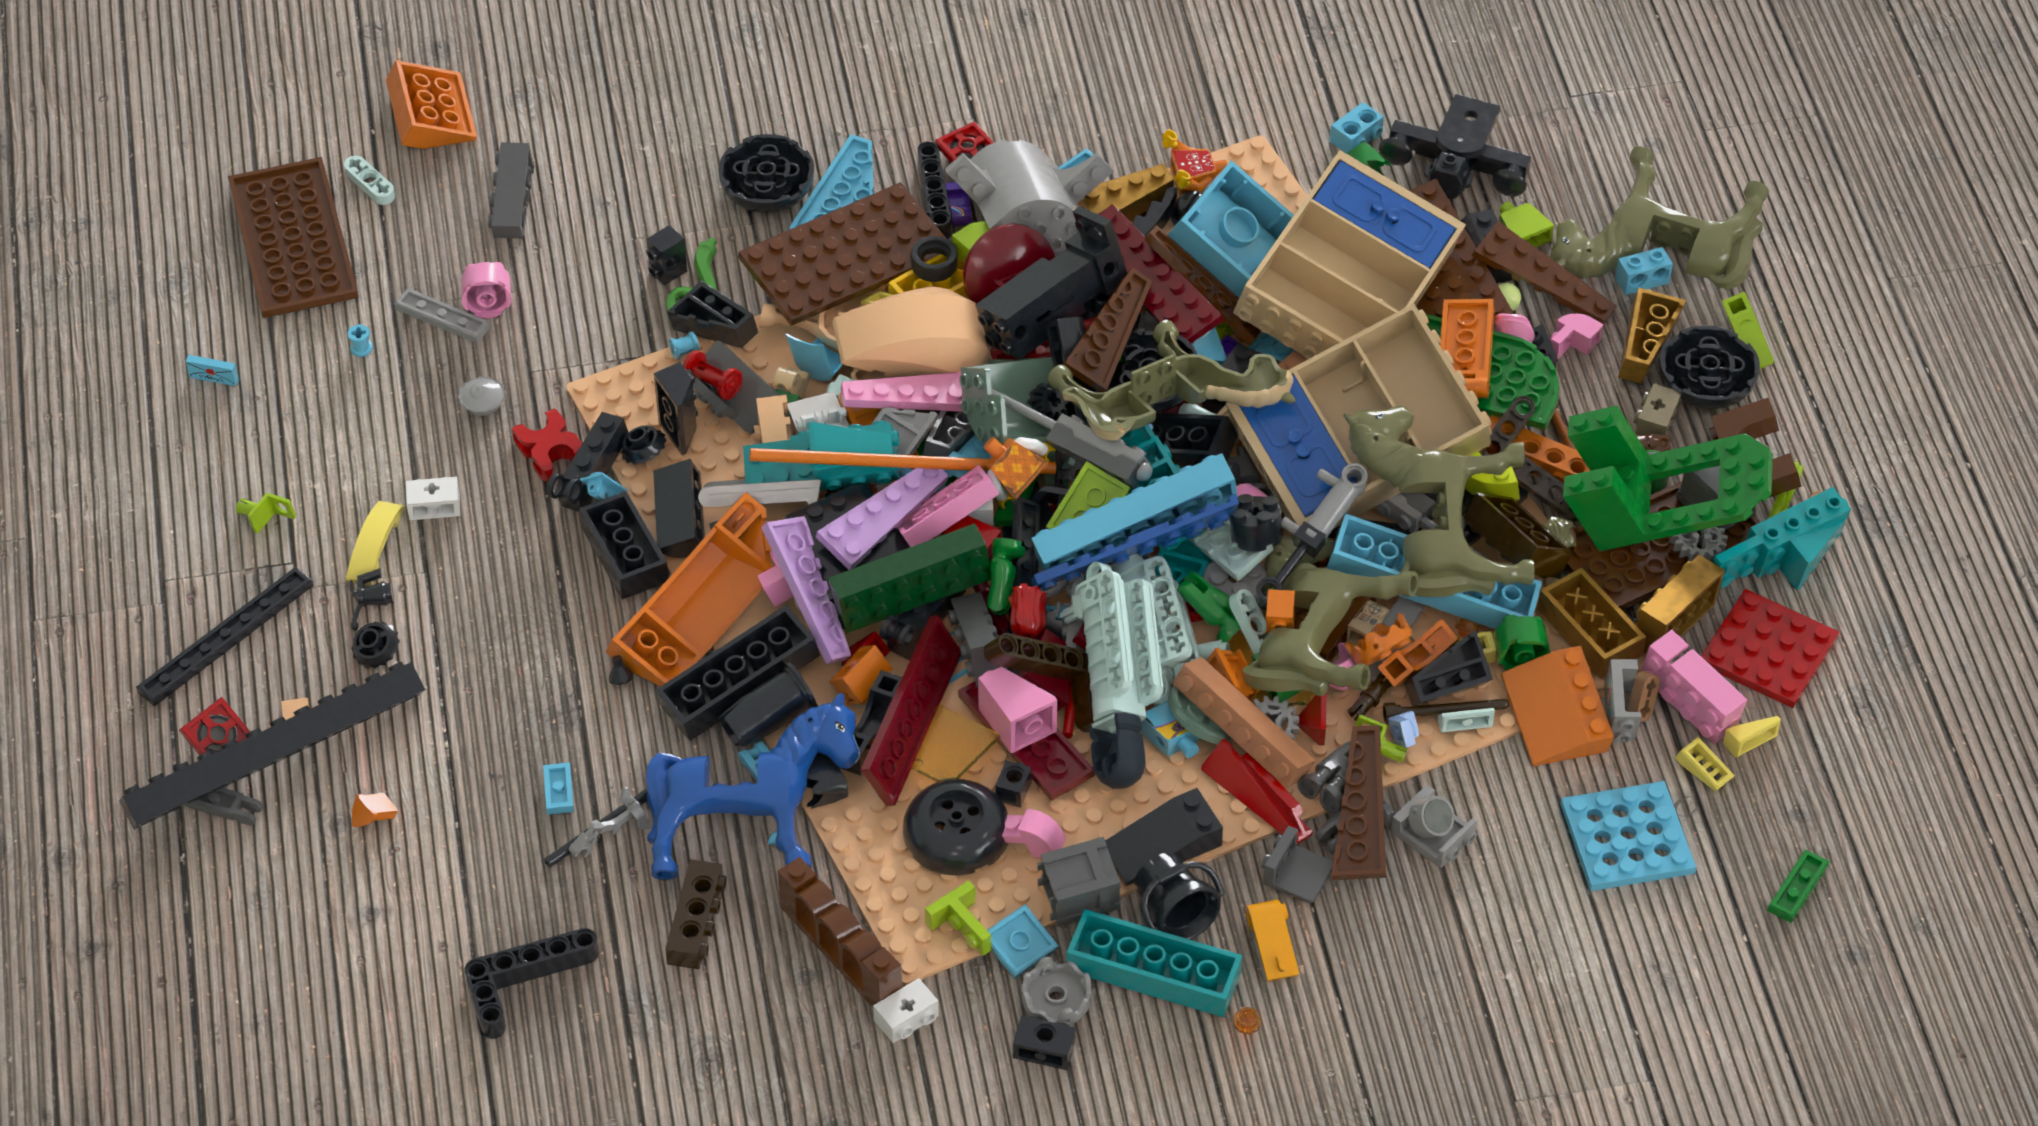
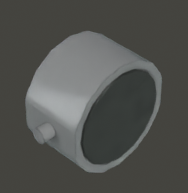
(1431, 816)

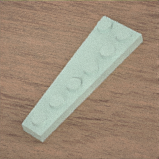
(1226, 554)

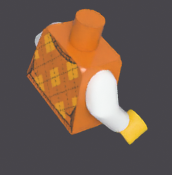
(1015, 465)

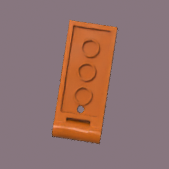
(1469, 340)

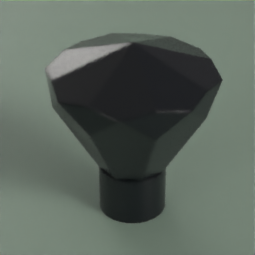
(620, 673)

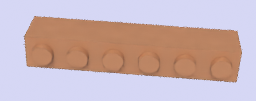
(1243, 721)

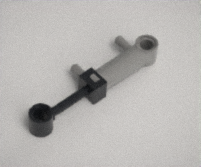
(1312, 534)

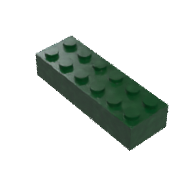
(910, 578)

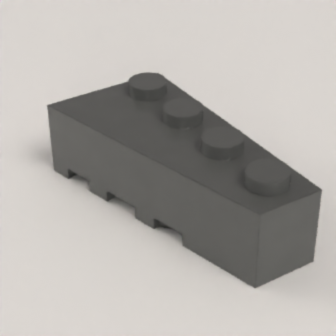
(512, 190)
(948, 434)
(974, 630)

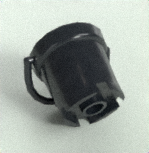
(1177, 896)

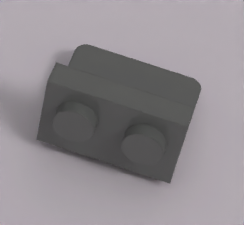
(1295, 868)

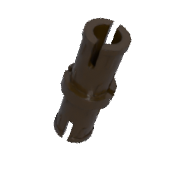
(1369, 697)

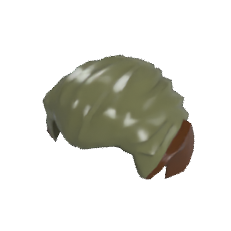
(1563, 530)

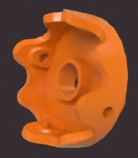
(1376, 646)

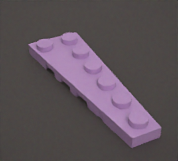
(868, 524)
(793, 550)

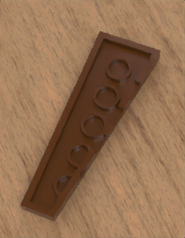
(1516, 256)
(1204, 281)
(1103, 342)
(1361, 824)

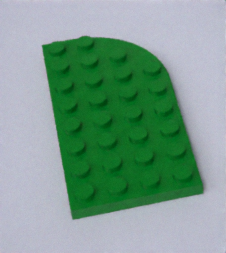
(1516, 372)

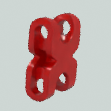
(546, 444)

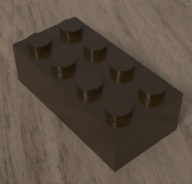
(1517, 534)

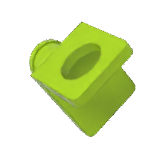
(262, 512)
(1388, 748)

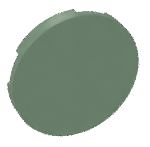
(1195, 719)

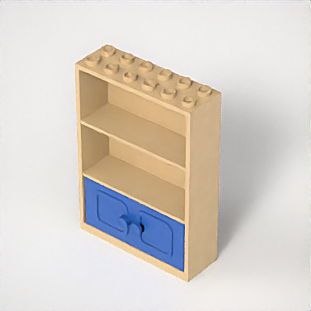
(1347, 259)
(1373, 370)

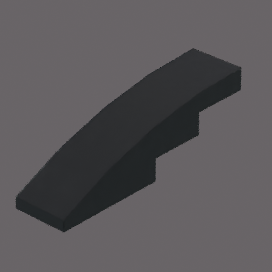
(1158, 213)

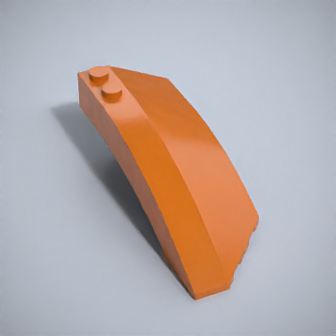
(698, 598)

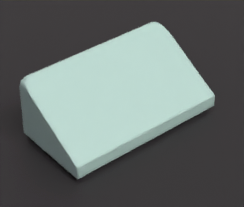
(1466, 720)

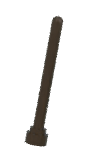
(1392, 709)

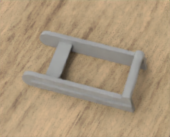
(729, 492)

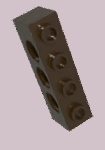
(690, 951)

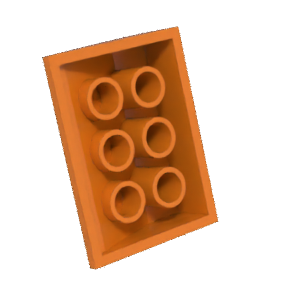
(429, 106)
(1558, 707)

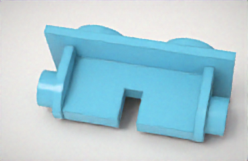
(602, 486)

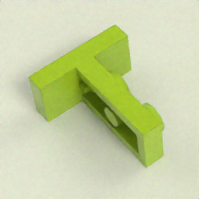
(954, 908)

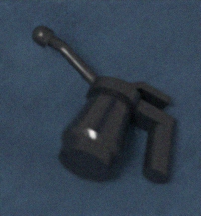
(373, 595)

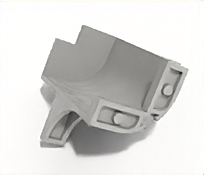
(1027, 188)

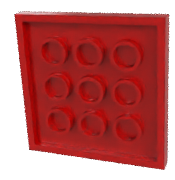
(1769, 647)

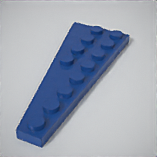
(1141, 543)

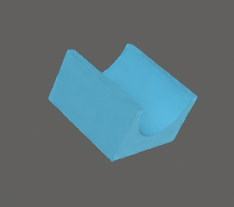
(1232, 227)

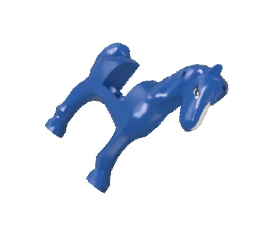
(682, 790)

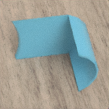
(815, 358)

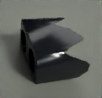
(826, 782)

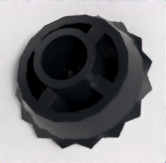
(642, 444)
(375, 644)

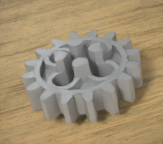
(1711, 541)

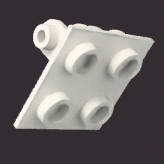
(819, 409)

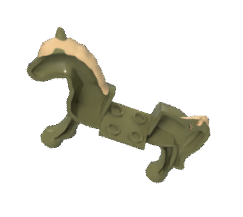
(1179, 373)

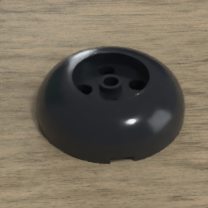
(751, 176)
(1142, 351)
(1725, 368)
(955, 849)

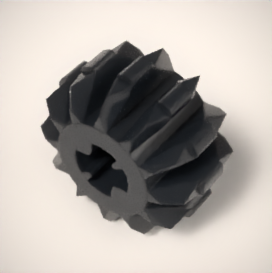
(1048, 401)

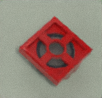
(965, 140)
(211, 732)

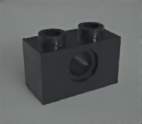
(666, 255)
(1054, 1053)

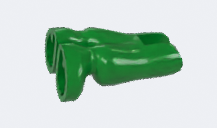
(1003, 573)
(1209, 604)

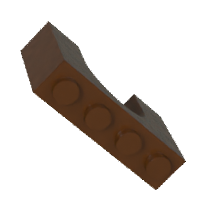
(1757, 421)

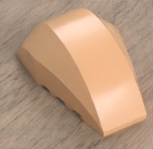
(913, 334)

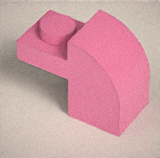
(1576, 331)
(775, 584)
(1035, 830)

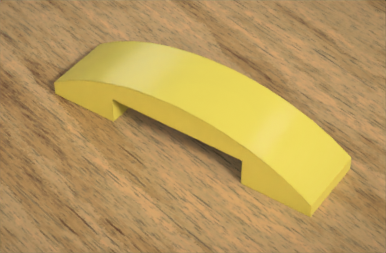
(373, 538)

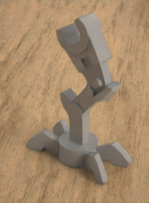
(586, 840)

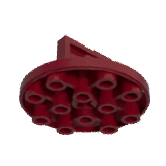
(1002, 256)

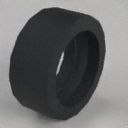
(932, 272)

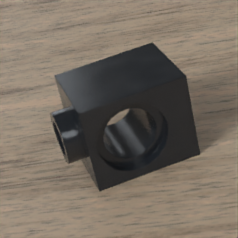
(1010, 792)

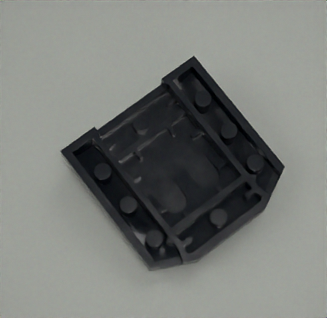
(829, 509)

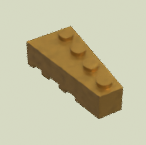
(1130, 193)
(1648, 328)

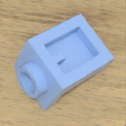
(1404, 728)

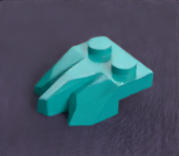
(1183, 560)

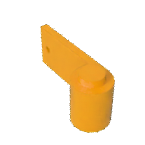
(1272, 938)

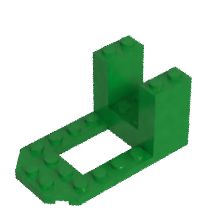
(1616, 492)

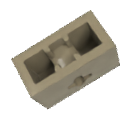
(1658, 411)

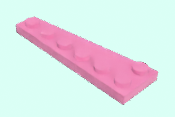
(908, 392)

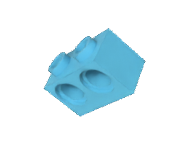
(1355, 127)
(1643, 270)

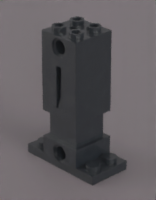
(1055, 288)

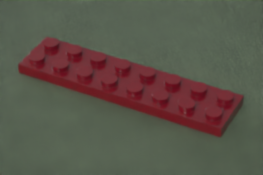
(1170, 294)
(911, 711)

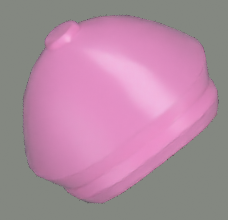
(1514, 325)

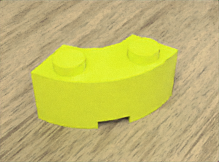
(1493, 484)

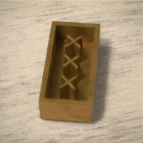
(1681, 601)
(1590, 620)

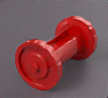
(727, 382)

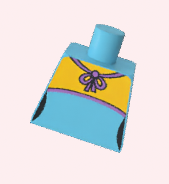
(1167, 733)

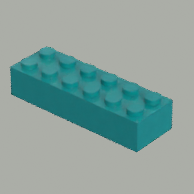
(1155, 963)

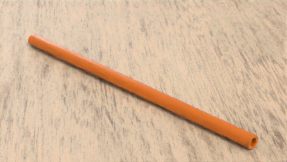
(875, 460)

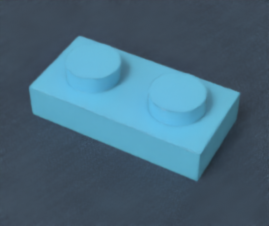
(558, 788)

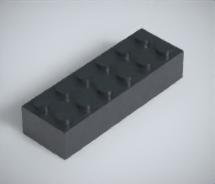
(729, 673)

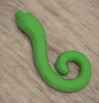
(702, 261)

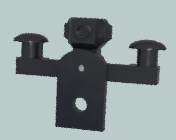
(1459, 149)

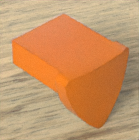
(371, 808)

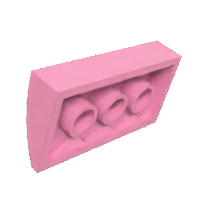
(948, 507)

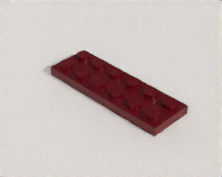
(1053, 760)

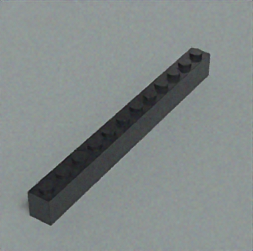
(271, 745)

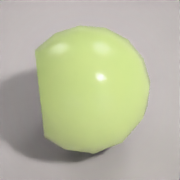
(1511, 294)

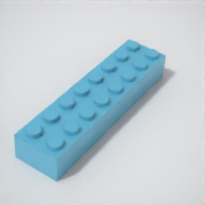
(1142, 509)
(1378, 551)

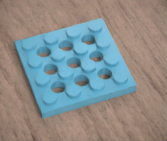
(1626, 870)

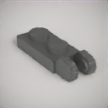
(227, 804)

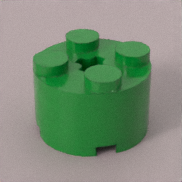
(1520, 640)

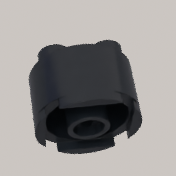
(1256, 523)

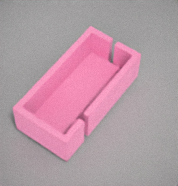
(1694, 687)

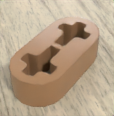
(1644, 694)

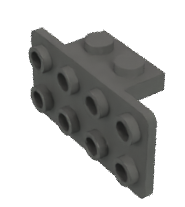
(743, 406)

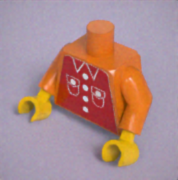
(1190, 167)

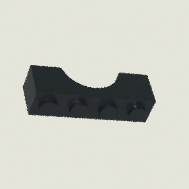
(878, 703)

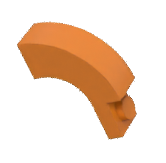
(1410, 660)

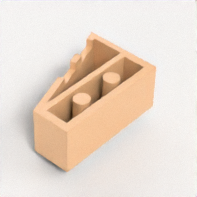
(772, 419)

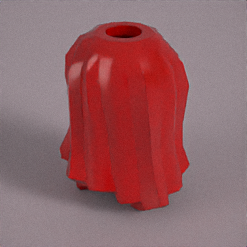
(1027, 611)

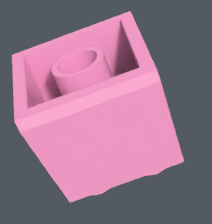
(1016, 708)

